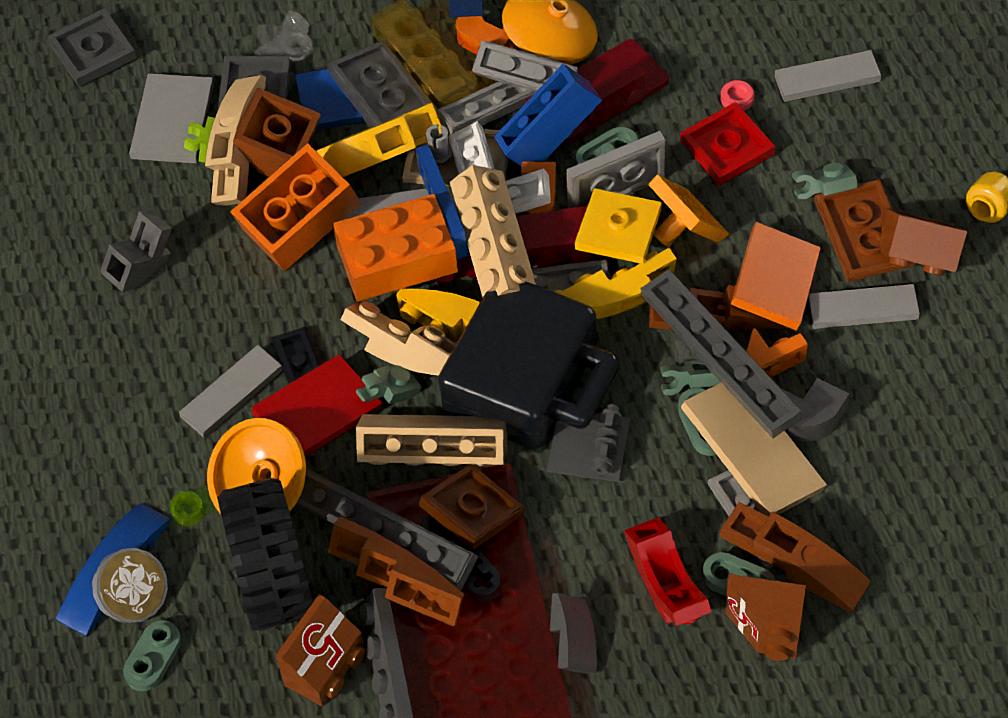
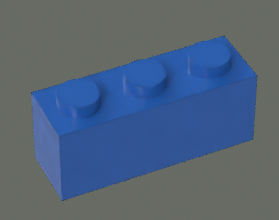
(548, 117)

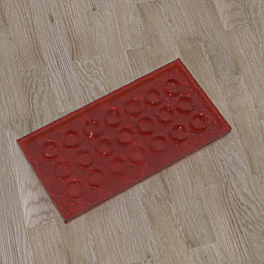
(500, 651)

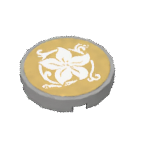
(130, 585)

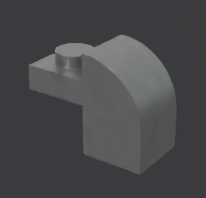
(141, 256)
(820, 411)

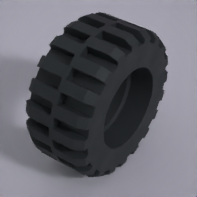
(265, 553)

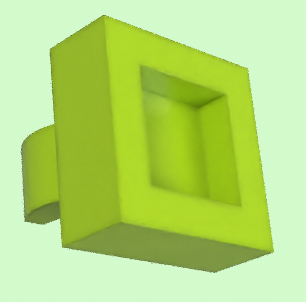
(202, 141)

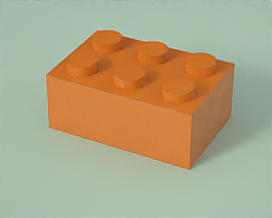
(295, 207)
(395, 247)

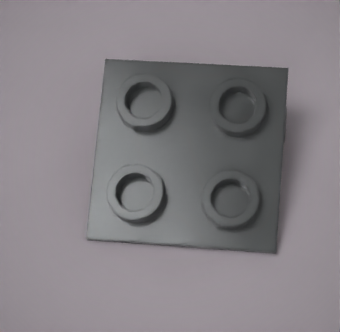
(591, 451)

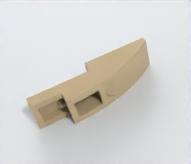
(223, 155)
(392, 341)

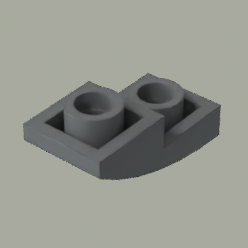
(577, 637)

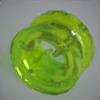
(190, 499)

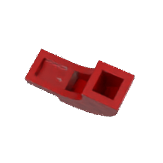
(664, 574)

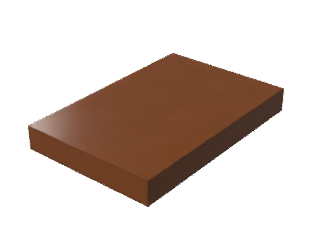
(855, 228)

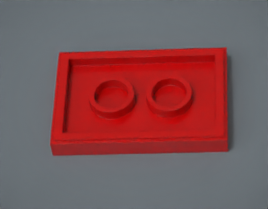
(319, 404)

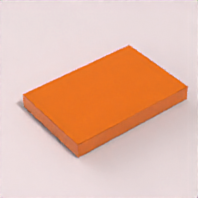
(775, 276)

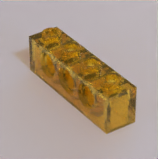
(423, 53)

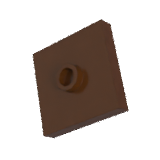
(471, 506)

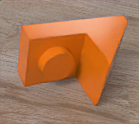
(781, 356)

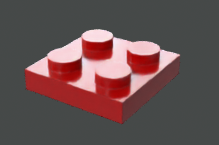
(727, 143)

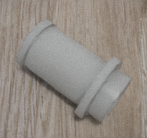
(439, 144)

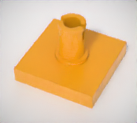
(686, 213)

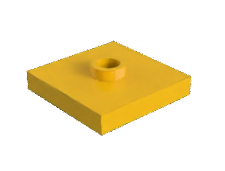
(618, 226)

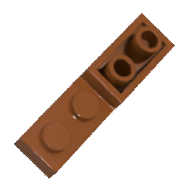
(798, 553)

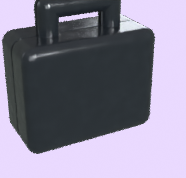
(524, 363)

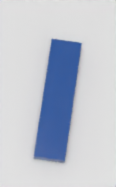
(435, 185)

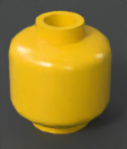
(989, 197)

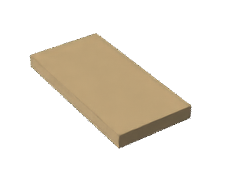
(766, 468)

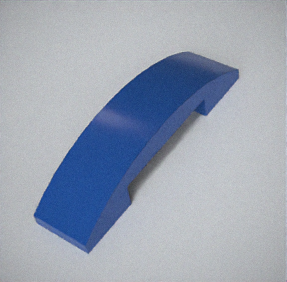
(136, 529)

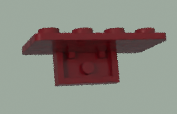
(621, 80)

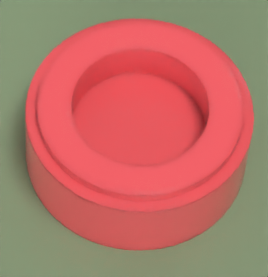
(738, 92)

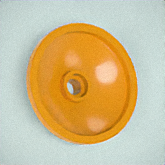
(551, 29)
(252, 451)

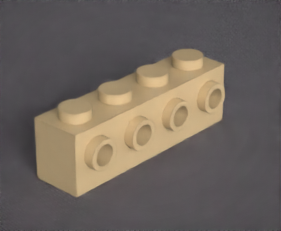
(491, 230)
(431, 440)

